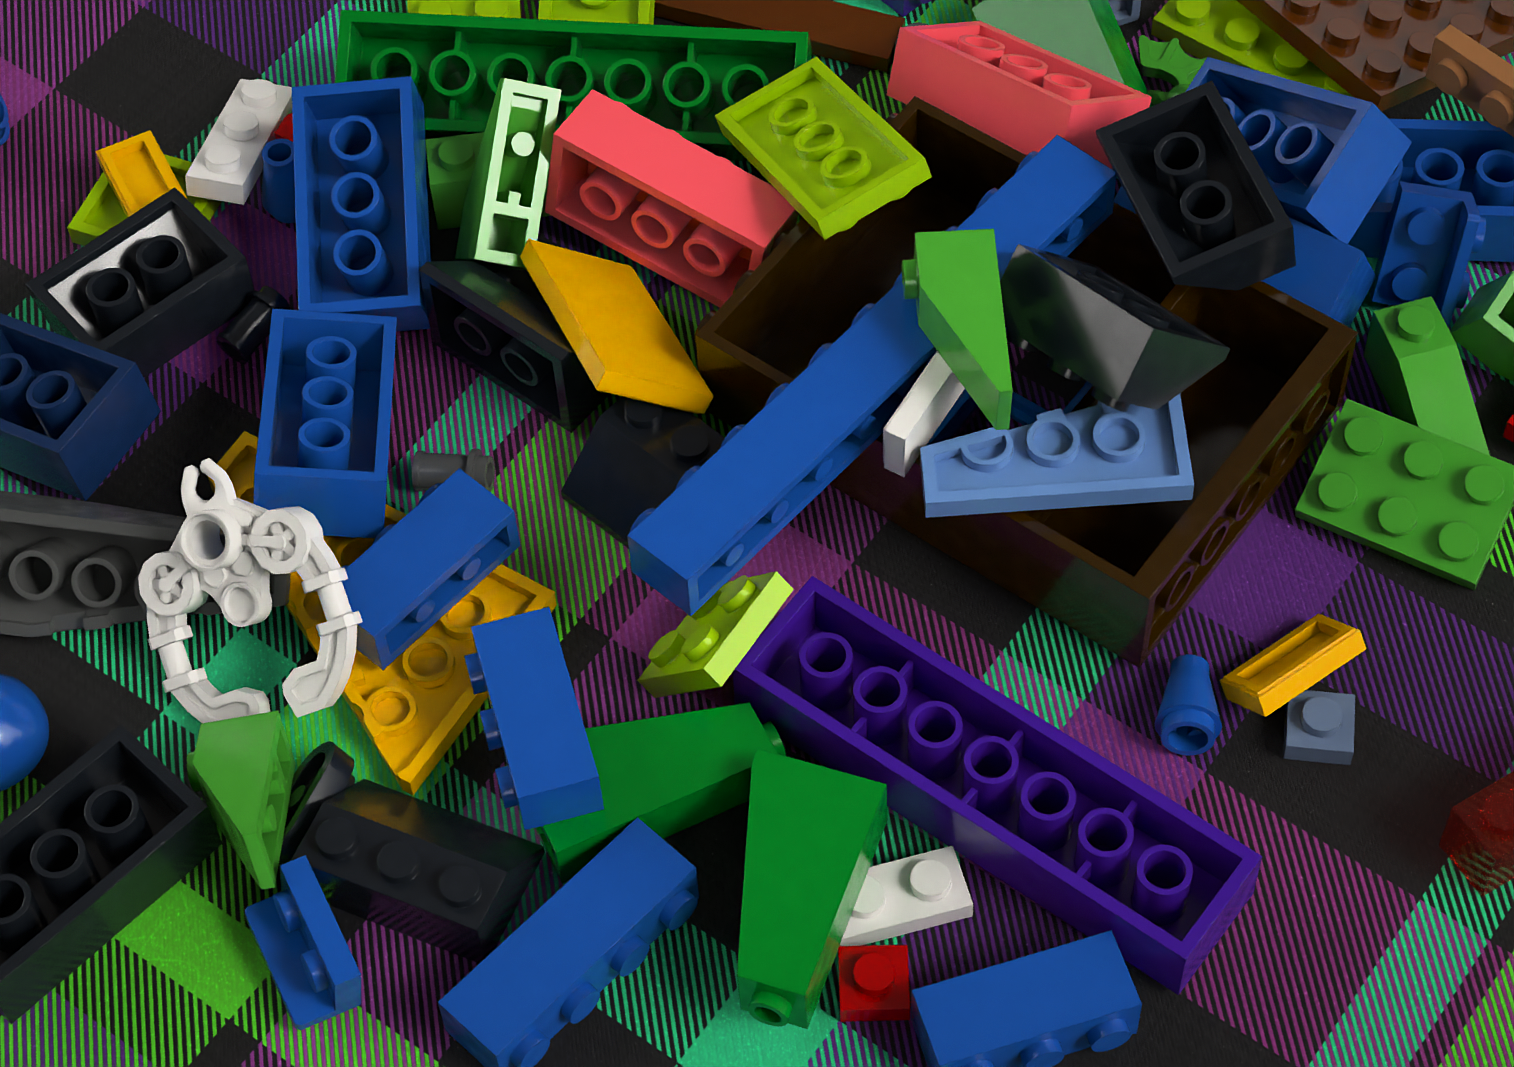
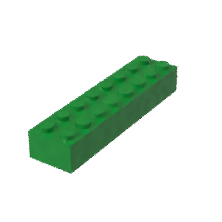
(658, 71)

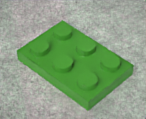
(1409, 494)

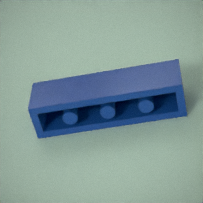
(571, 950)

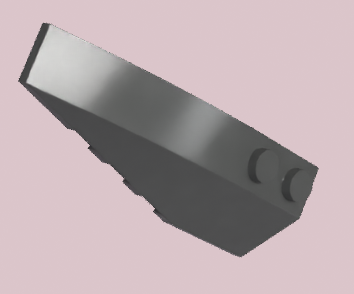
(81, 564)

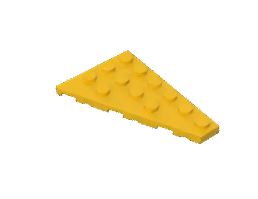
(426, 693)

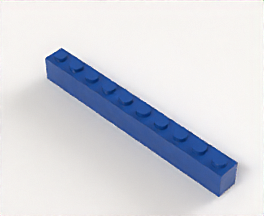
(844, 396)

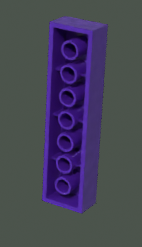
(998, 783)

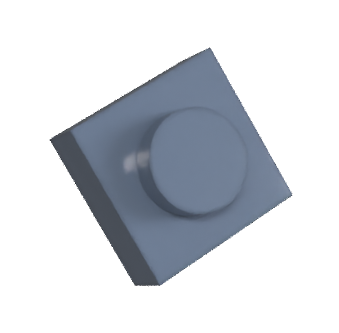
(1320, 727)

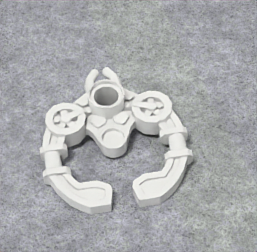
(239, 582)

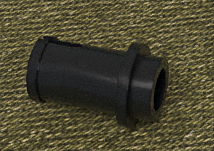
(251, 324)

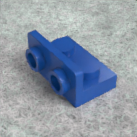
(1428, 247)
(305, 948)

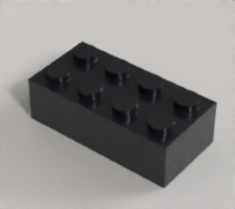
(90, 861)

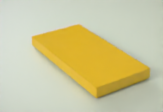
(615, 328)

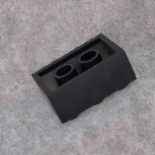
(1200, 192)
(147, 284)
(1102, 330)
(507, 339)
(635, 462)
(418, 868)

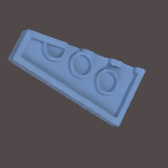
(1062, 463)

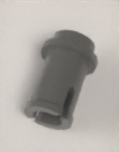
(437, 467)

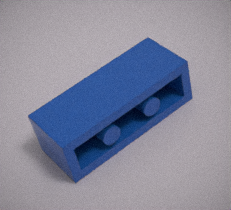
(427, 564)
(533, 719)
(1030, 1008)

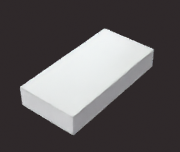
(919, 415)

